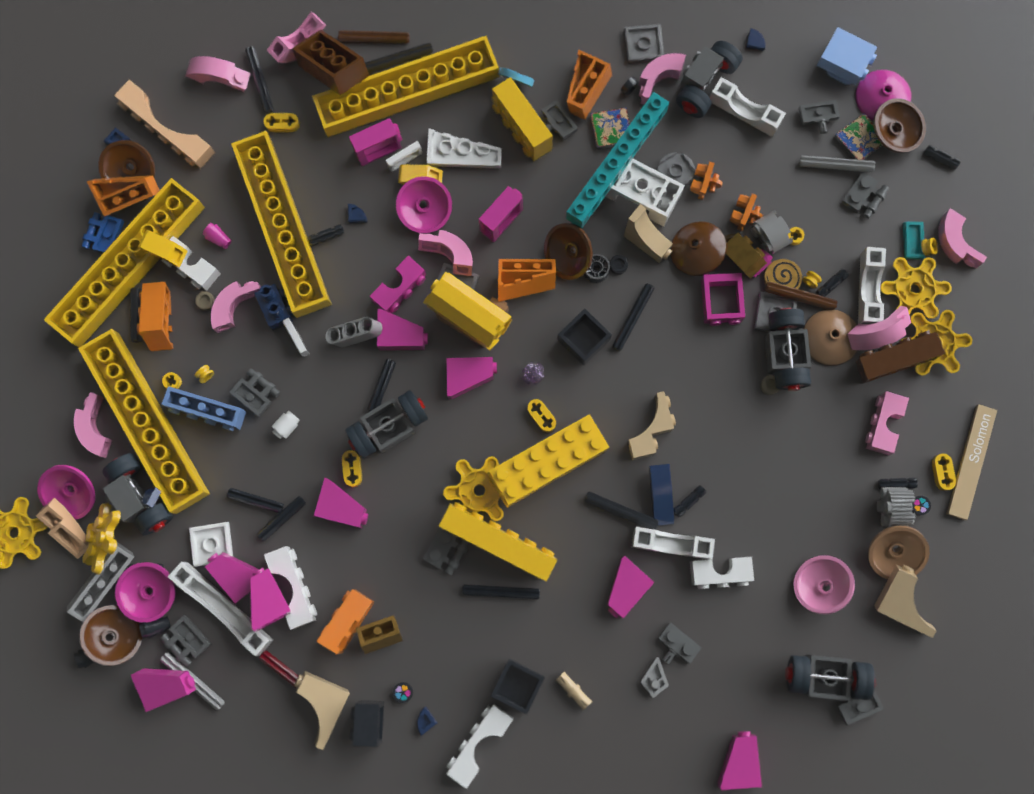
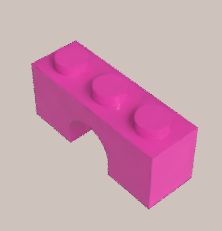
(390, 299)

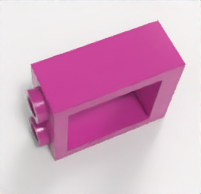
(376, 141)
(501, 213)
(722, 280)

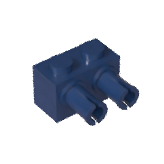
(273, 305)

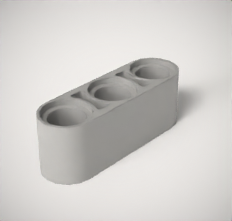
(345, 332)

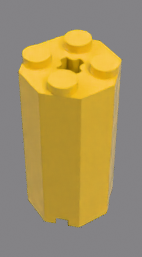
(467, 310)

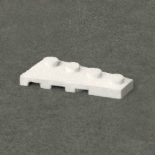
(460, 152)

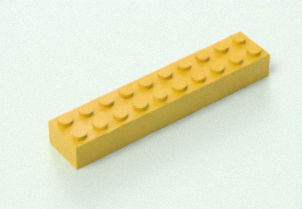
(407, 86)
(281, 224)
(122, 264)
(144, 421)

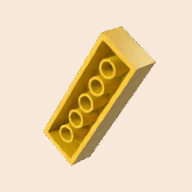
(548, 460)
(498, 542)

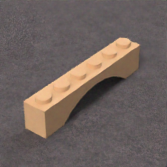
(191, 146)

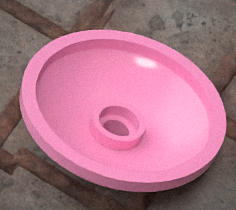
(815, 576)

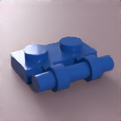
(108, 232)

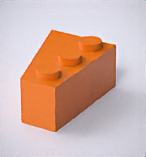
(121, 192)
(345, 621)

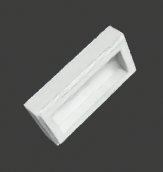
(404, 156)
(295, 337)

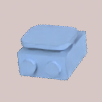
(847, 57)

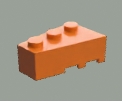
(587, 84)
(525, 277)
(154, 316)

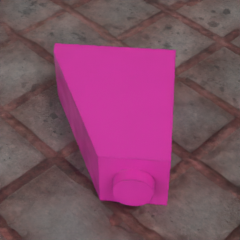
(399, 333)
(468, 374)
(339, 507)
(231, 574)
(627, 588)
(266, 600)
(162, 686)
(741, 763)

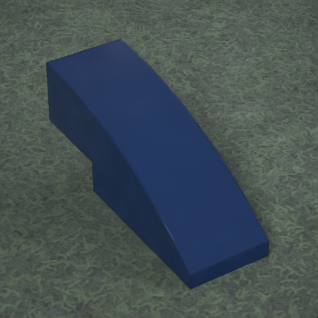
(661, 494)

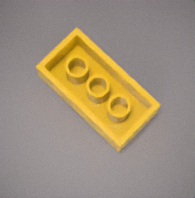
(521, 119)

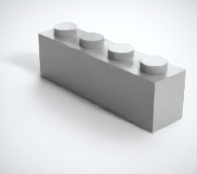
(98, 585)

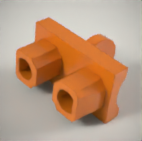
(701, 187)
(741, 218)

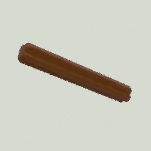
(373, 36)
(800, 295)

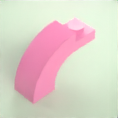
(282, 47)
(662, 67)
(217, 70)
(953, 242)
(451, 247)
(227, 301)
(880, 333)
(86, 426)

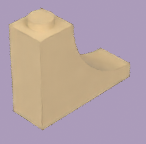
(646, 236)
(898, 600)
(327, 701)

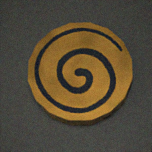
(784, 273)

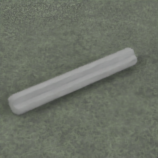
(837, 163)
(201, 688)

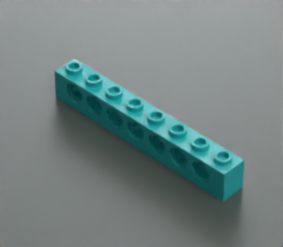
(617, 160)

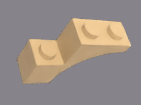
(644, 444)

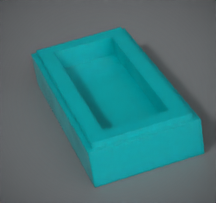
(912, 238)

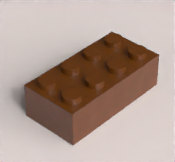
(330, 62)
(902, 356)

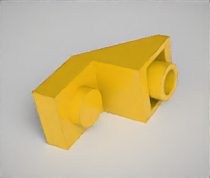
(409, 172)
(163, 248)

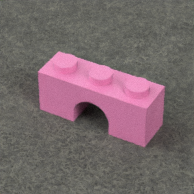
(880, 437)

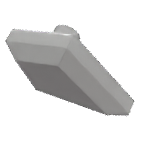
(655, 678)

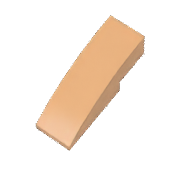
(63, 527)

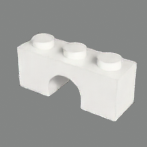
(201, 273)
(739, 571)

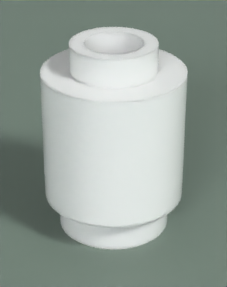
(285, 425)

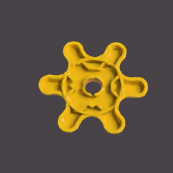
(923, 279)
(949, 340)
(465, 489)
(26, 532)
(101, 538)

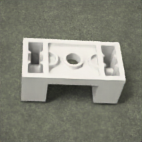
(658, 197)

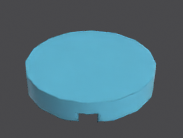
(522, 79)

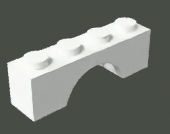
(763, 117)
(871, 270)
(673, 543)
(283, 563)
(464, 767)

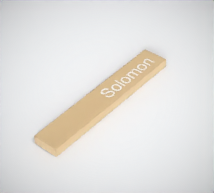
(971, 462)

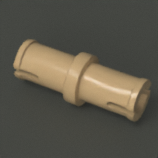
(573, 690)

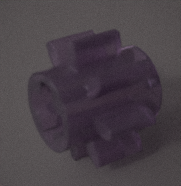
(533, 373)

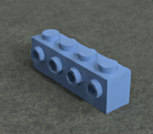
(204, 408)

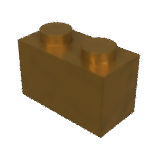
(744, 255)
(379, 634)

